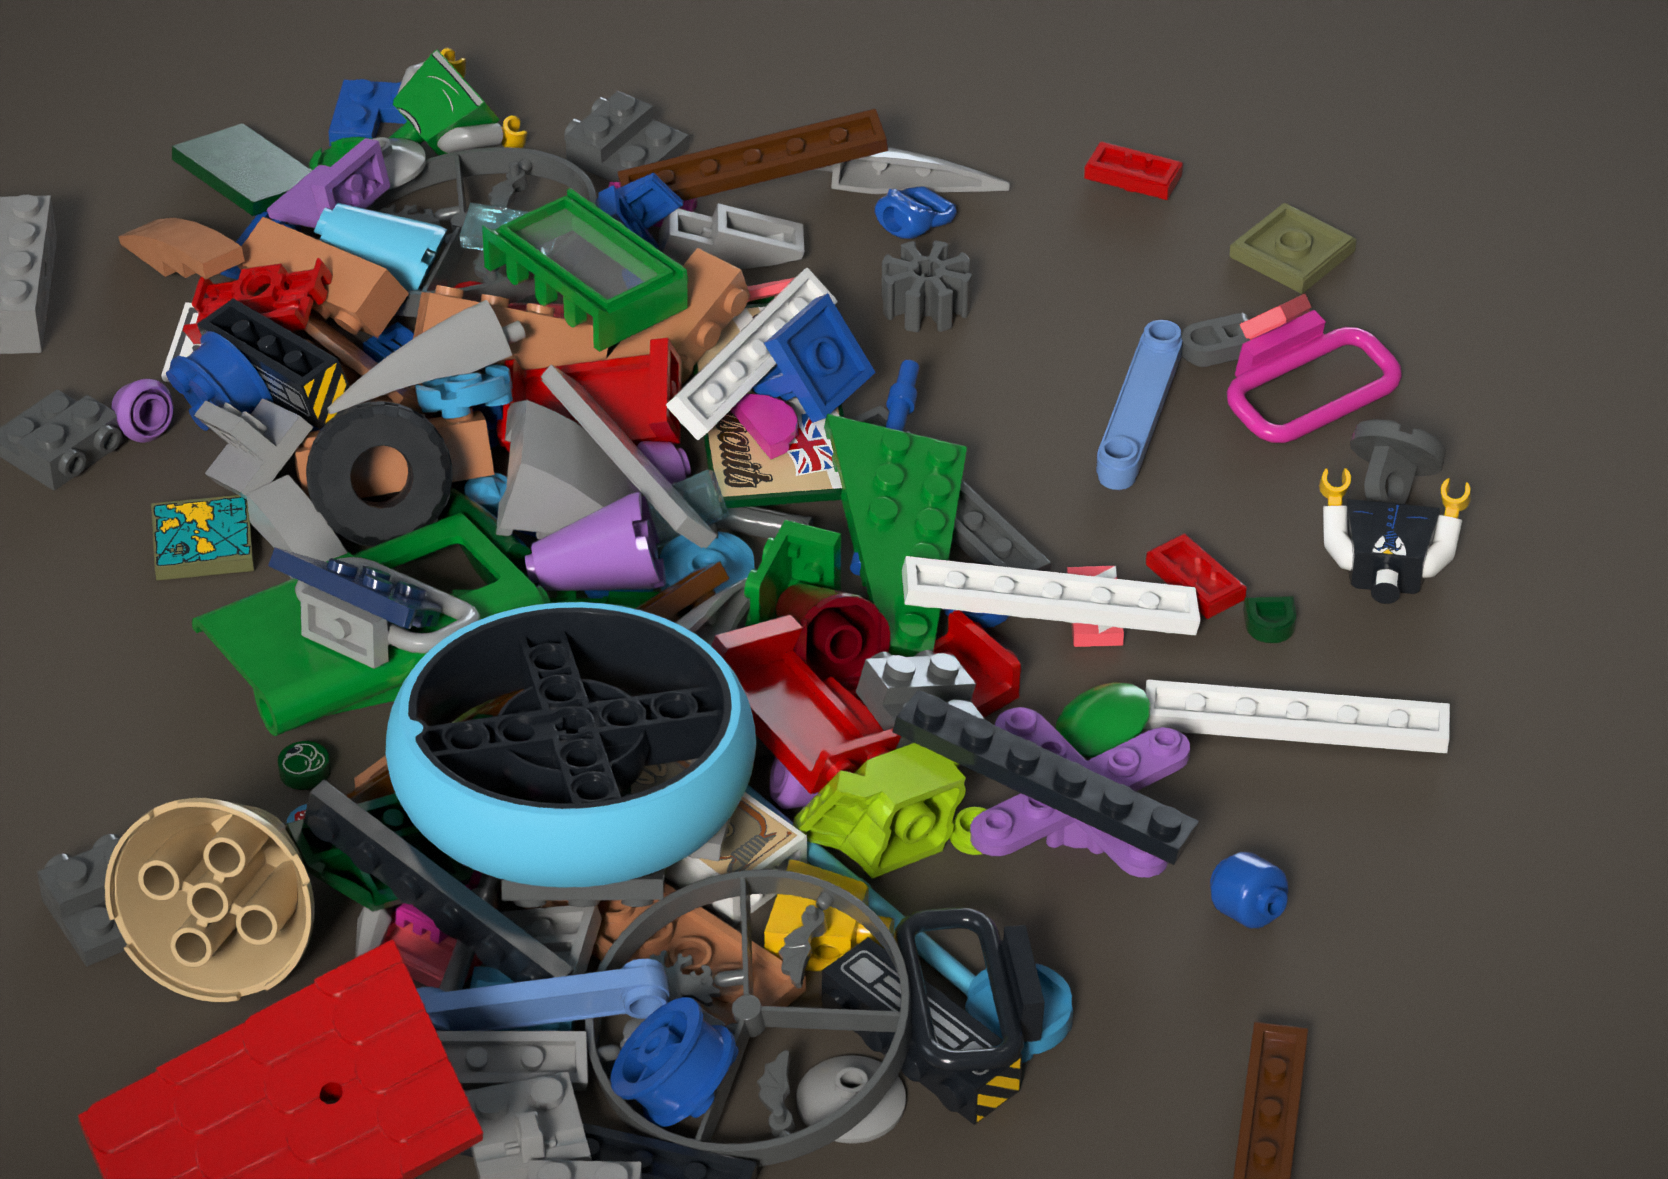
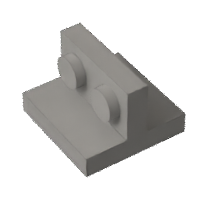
(256, 443)

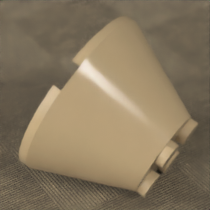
(210, 898)

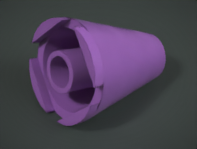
(601, 551)

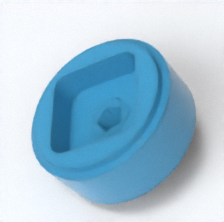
(487, 491)

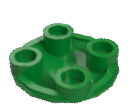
(1104, 717)

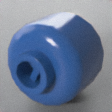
(1249, 889)

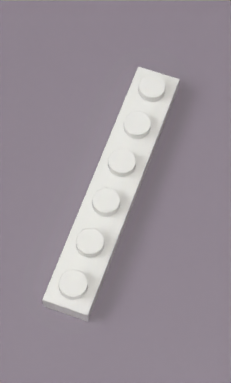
(742, 360)
(1050, 595)
(1299, 716)

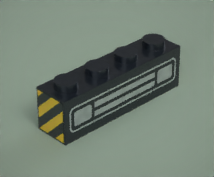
(293, 369)
(869, 981)

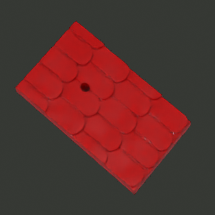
(305, 1089)

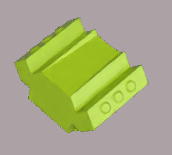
(887, 810)

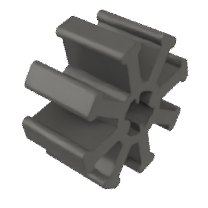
(926, 286)

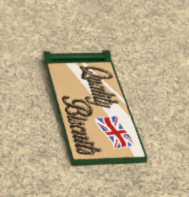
(745, 470)

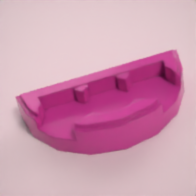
(768, 422)

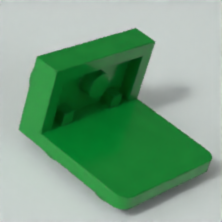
(792, 557)

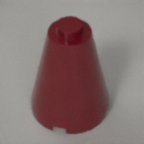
(836, 631)

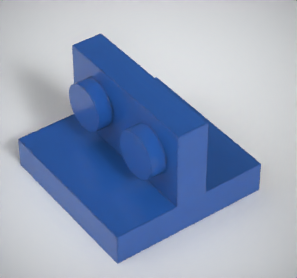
(815, 360)

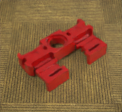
(285, 300)

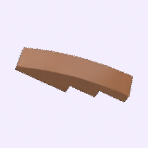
(183, 248)

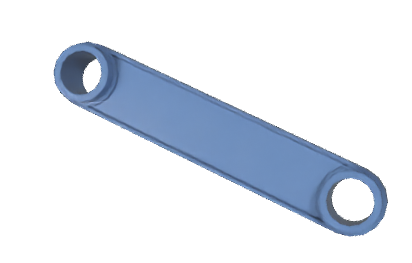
(1139, 405)
(633, 991)

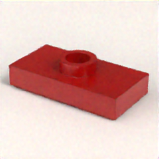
(1133, 170)
(1187, 564)

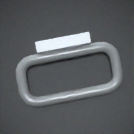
(365, 635)

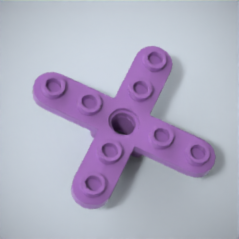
(1026, 820)

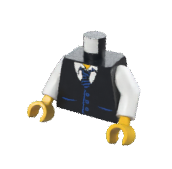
(1390, 544)

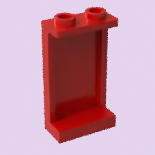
(627, 389)
(985, 660)
(794, 708)

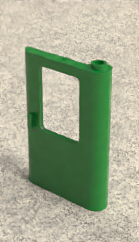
(304, 680)

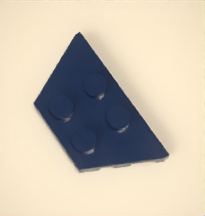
(365, 589)

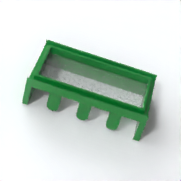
(592, 264)

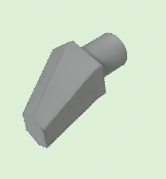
(372, 929)

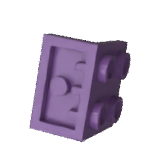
(352, 180)

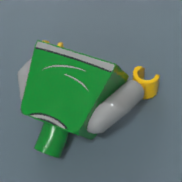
(448, 110)

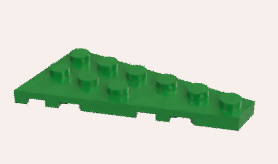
(897, 504)

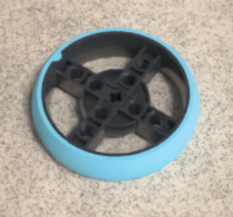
(570, 744)

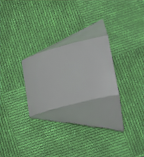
(554, 473)

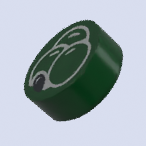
(303, 765)

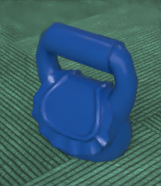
(913, 211)

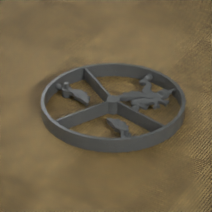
(507, 160)
(753, 1018)

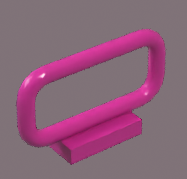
(1292, 347)

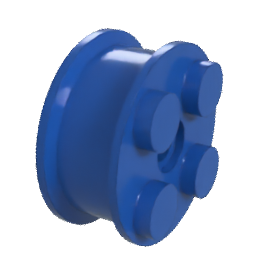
(217, 375)
(674, 1063)

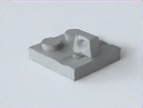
(526, 1123)

